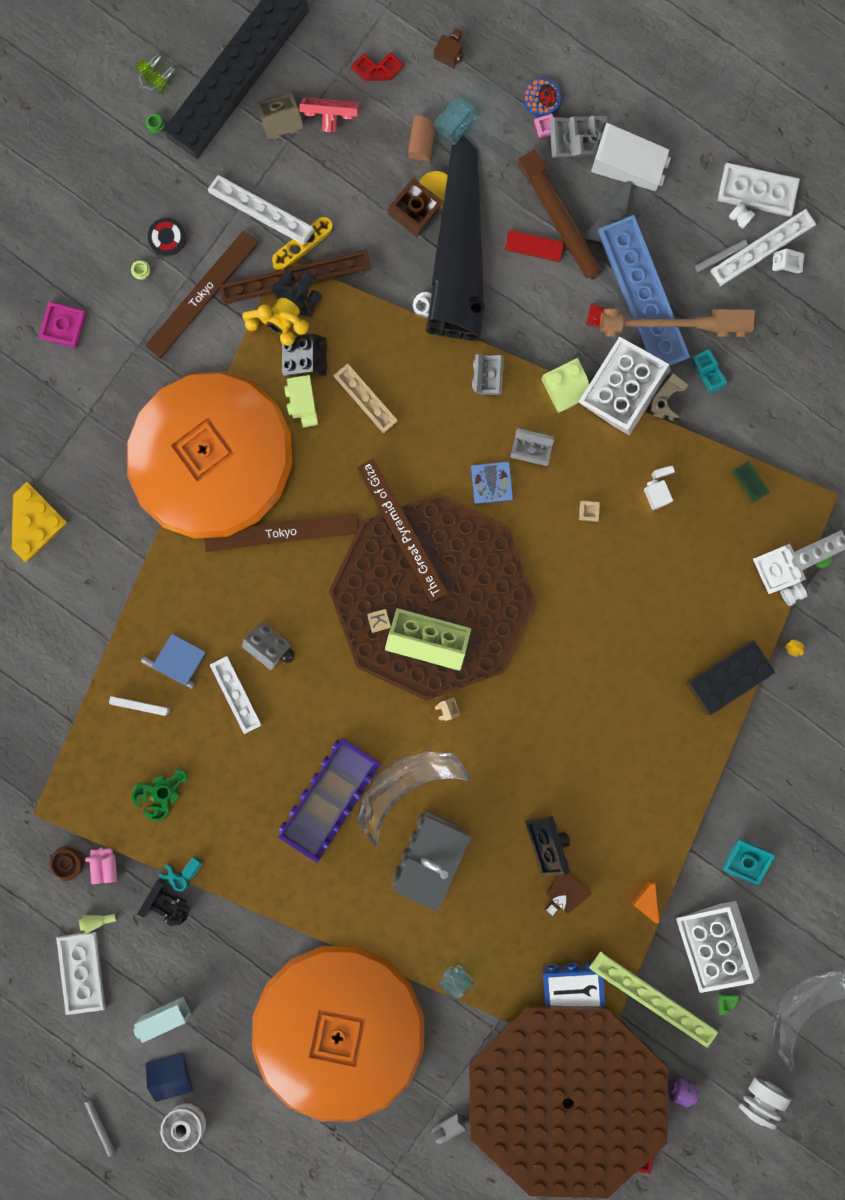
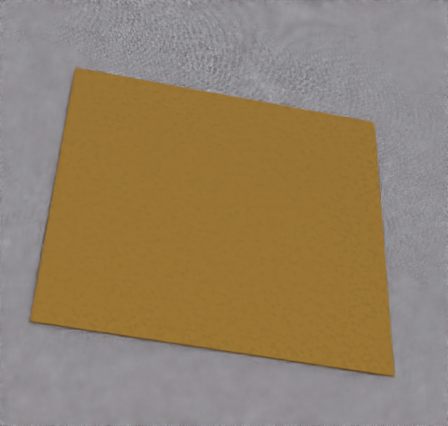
(574, 729)

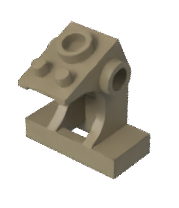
(671, 385)

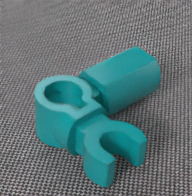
(179, 881)

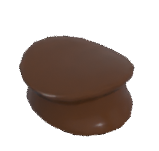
(66, 863)

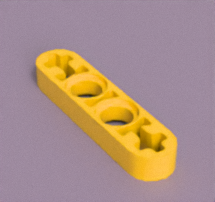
(304, 248)

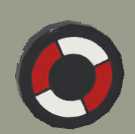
(166, 236)

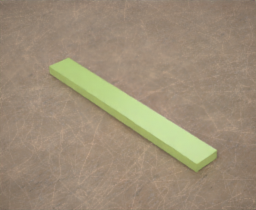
(653, 999)

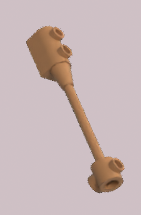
(720, 322)

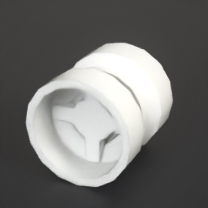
(742, 215)
(793, 593)

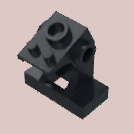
(156, 899)

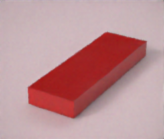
(534, 246)

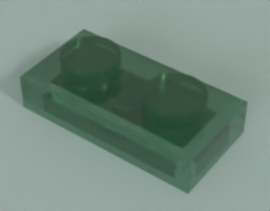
(750, 481)

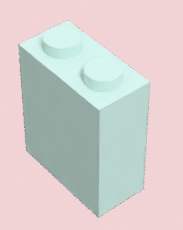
(162, 1020)

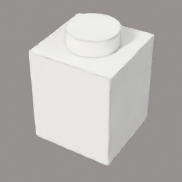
(657, 494)

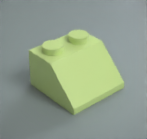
(566, 384)

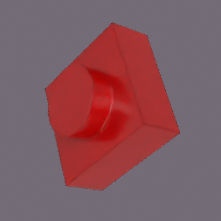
(594, 315)

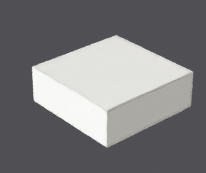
(663, 472)

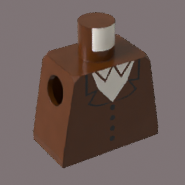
(566, 894)

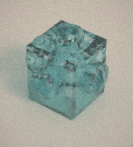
(456, 982)

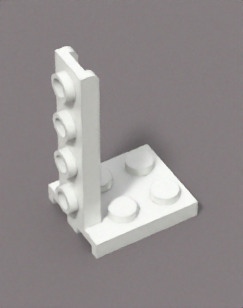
(784, 567)

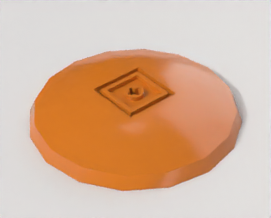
(243, 462)
(343, 994)

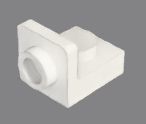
(788, 260)

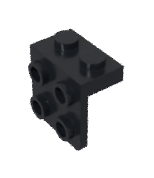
(305, 356)

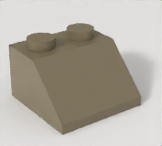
(280, 115)

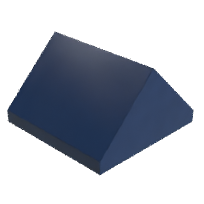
(168, 1077)

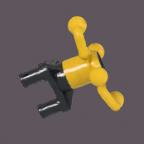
(291, 303)

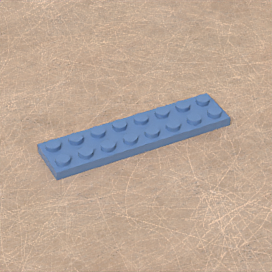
(642, 288)

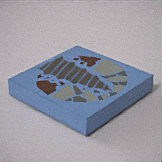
(491, 483)

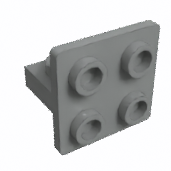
(265, 645)

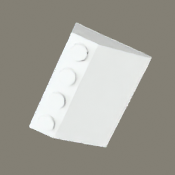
(625, 385)
(718, 947)

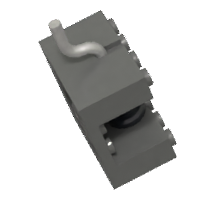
(431, 860)

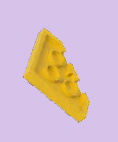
(33, 522)

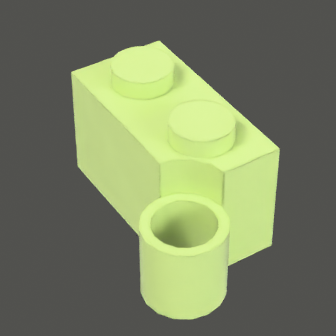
(301, 400)

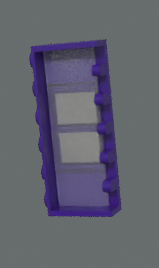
(328, 799)

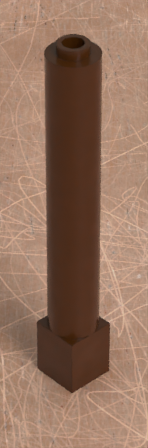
(536, 175)

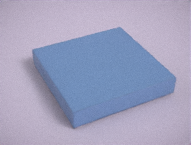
(178, 659)

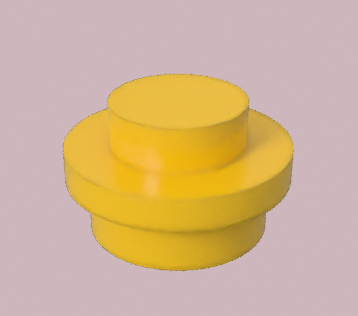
(795, 648)

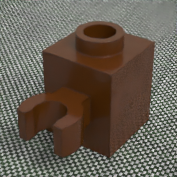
(449, 50)

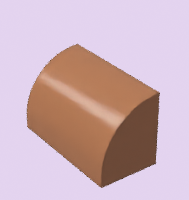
(421, 138)

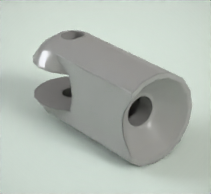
(451, 1127)

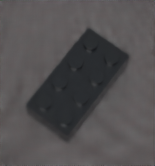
(730, 677)

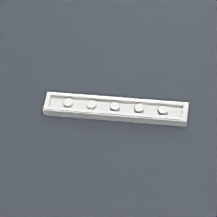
(261, 209)
(763, 247)

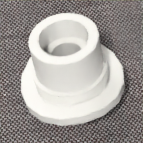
(422, 303)

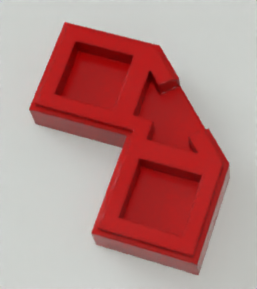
(384, 71)

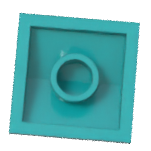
(748, 861)

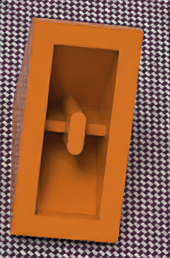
(647, 901)

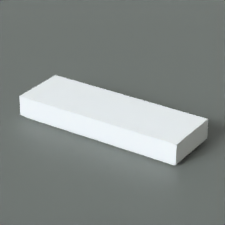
(137, 705)

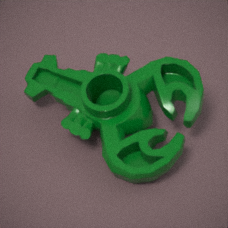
(158, 793)

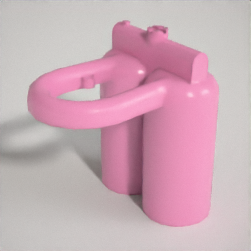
(102, 866)

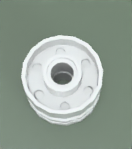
(765, 1102)
(172, 1133)

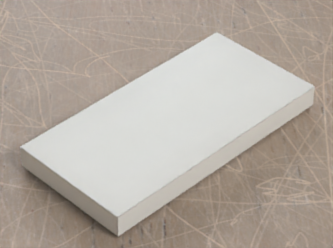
(758, 189)
(81, 973)

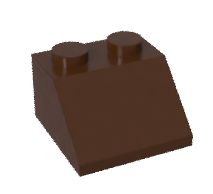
(414, 207)

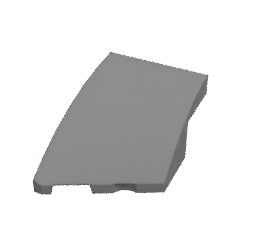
(575, 135)

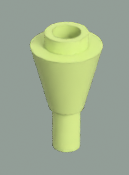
(91, 922)

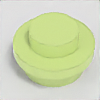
(140, 269)

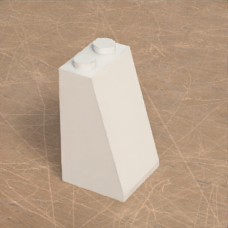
(630, 158)

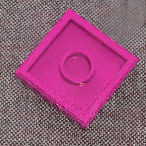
(62, 324)

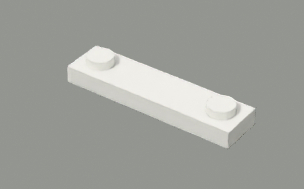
(235, 695)

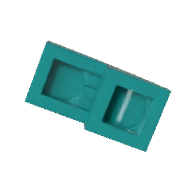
(709, 371)

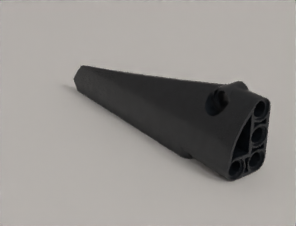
(458, 259)

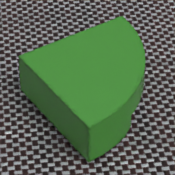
(726, 1003)

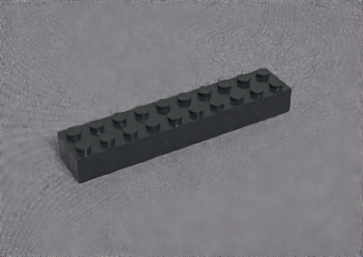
(234, 73)

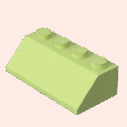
(428, 639)

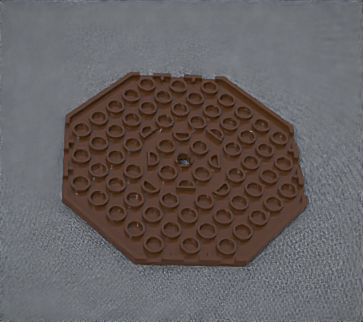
(482, 583)
(575, 1055)

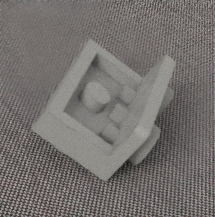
(488, 374)
(532, 447)

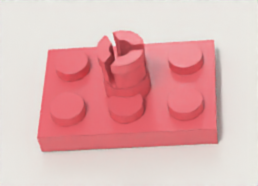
(329, 110)

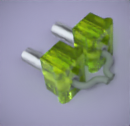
(158, 81)

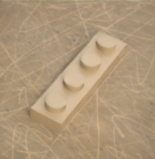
(365, 398)

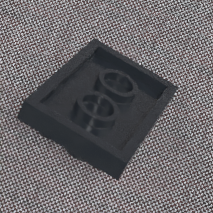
(548, 845)

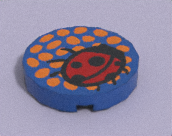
(542, 97)

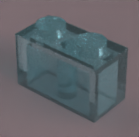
(455, 120)

